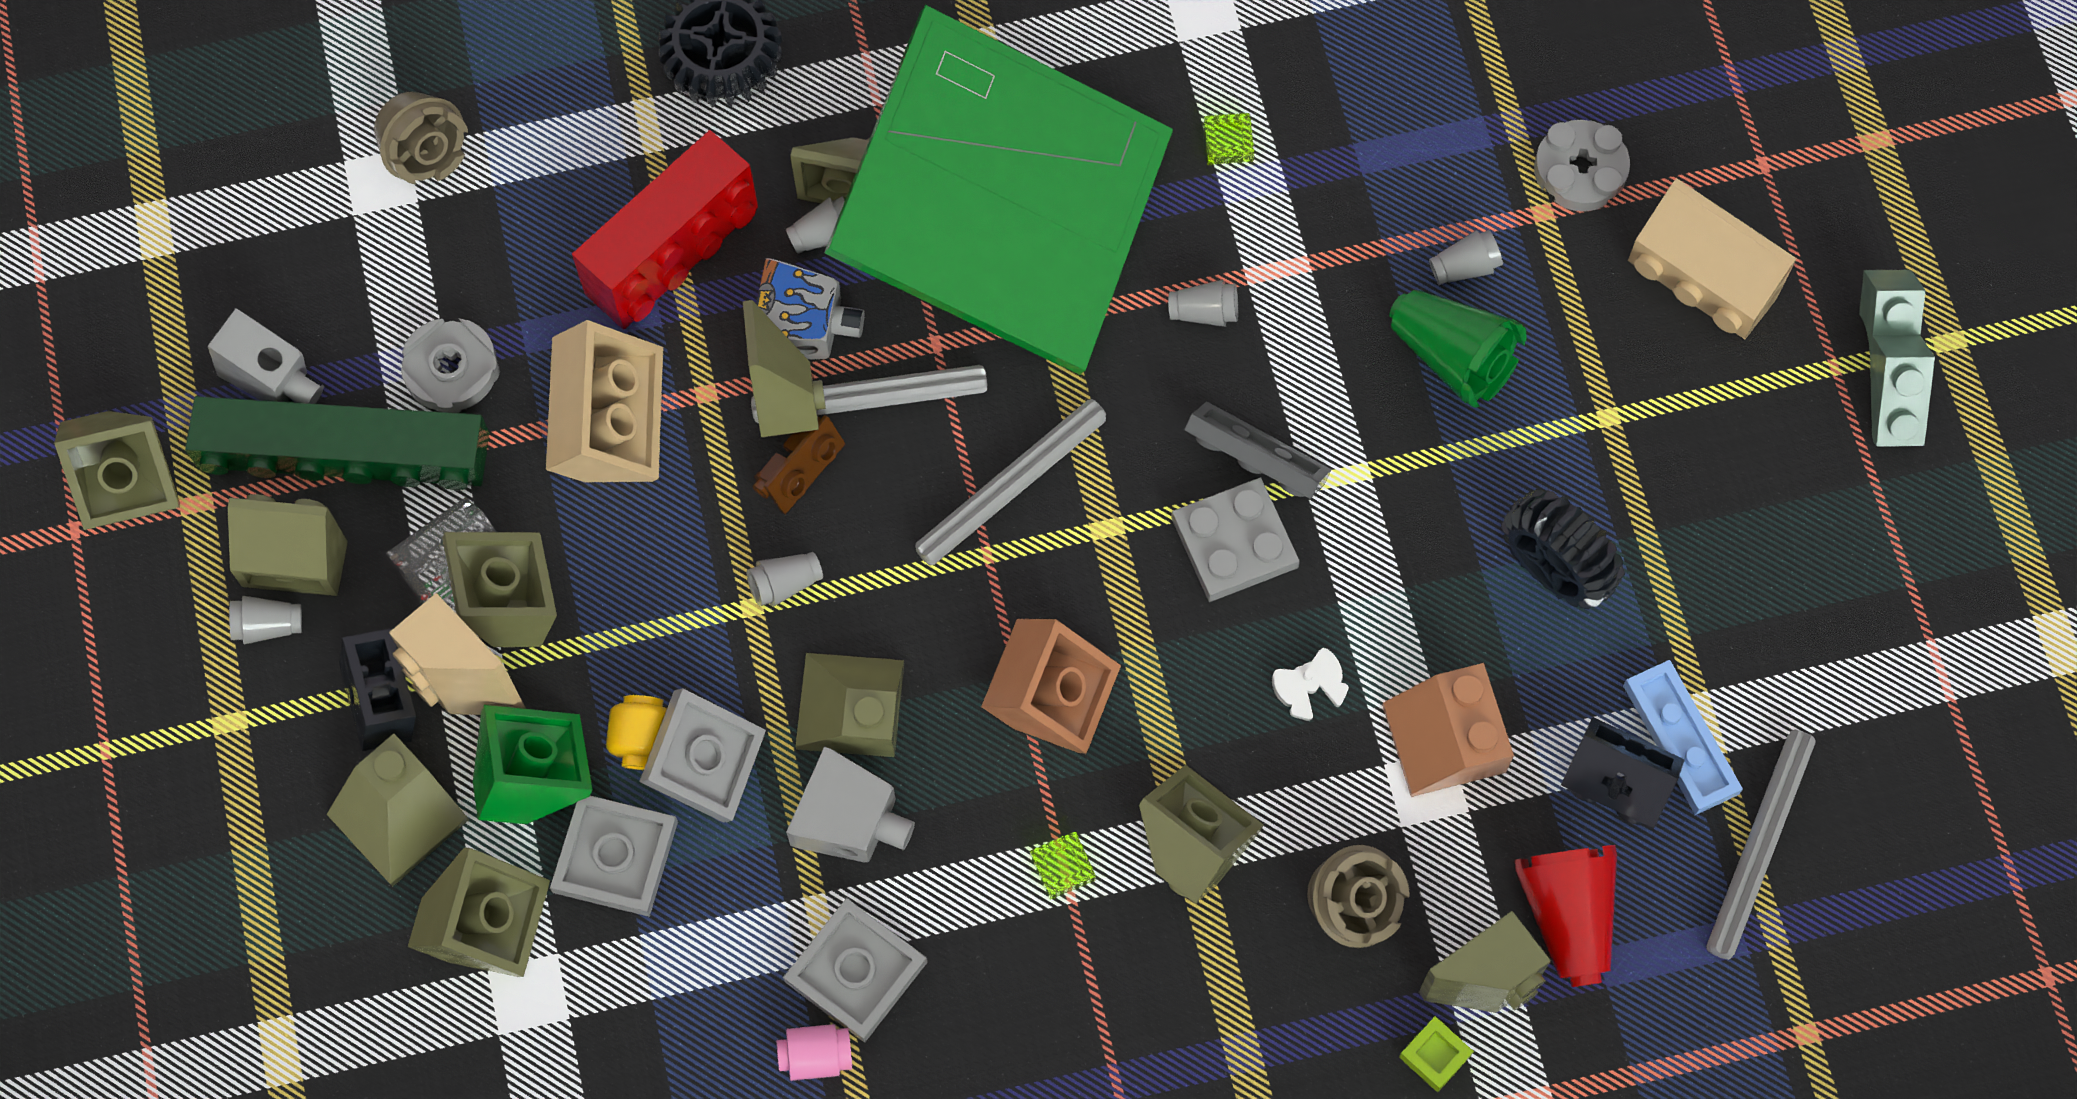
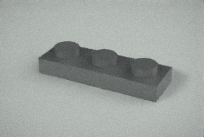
(1257, 451)

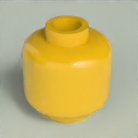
(634, 729)

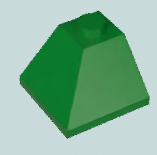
(528, 764)

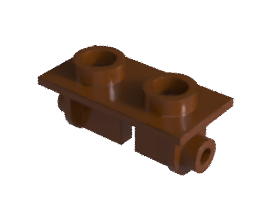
(790, 477)

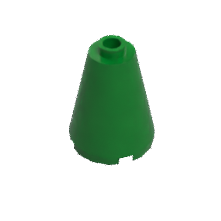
(1459, 343)

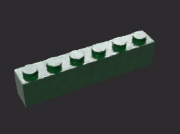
(337, 442)

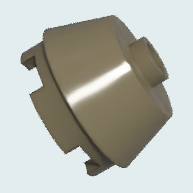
(420, 136)
(1358, 896)

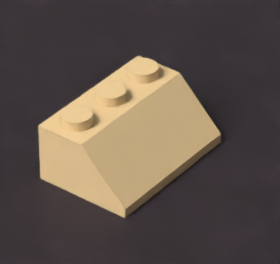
(1711, 259)
(604, 406)
(451, 662)

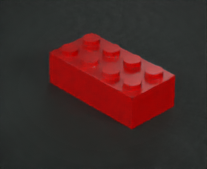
(666, 230)

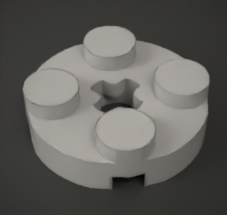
(1589, 140)
(450, 390)

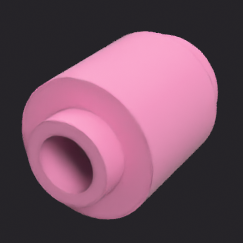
(814, 1052)

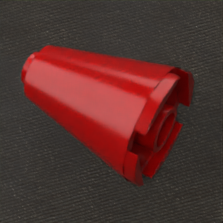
(1574, 908)

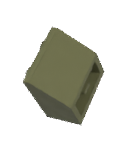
(285, 545)

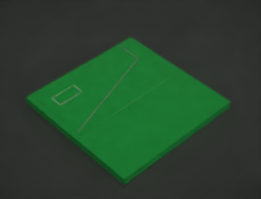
(1000, 191)

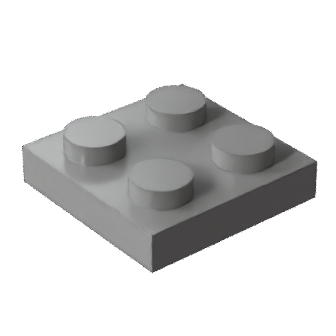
(1235, 539)
(702, 755)
(614, 855)
(855, 970)

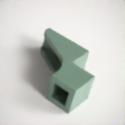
(1898, 356)

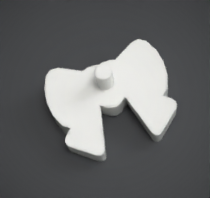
(1294, 685)

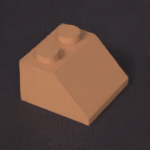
(1051, 684)
(1448, 731)

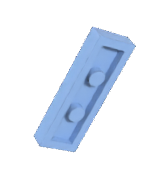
(1681, 730)

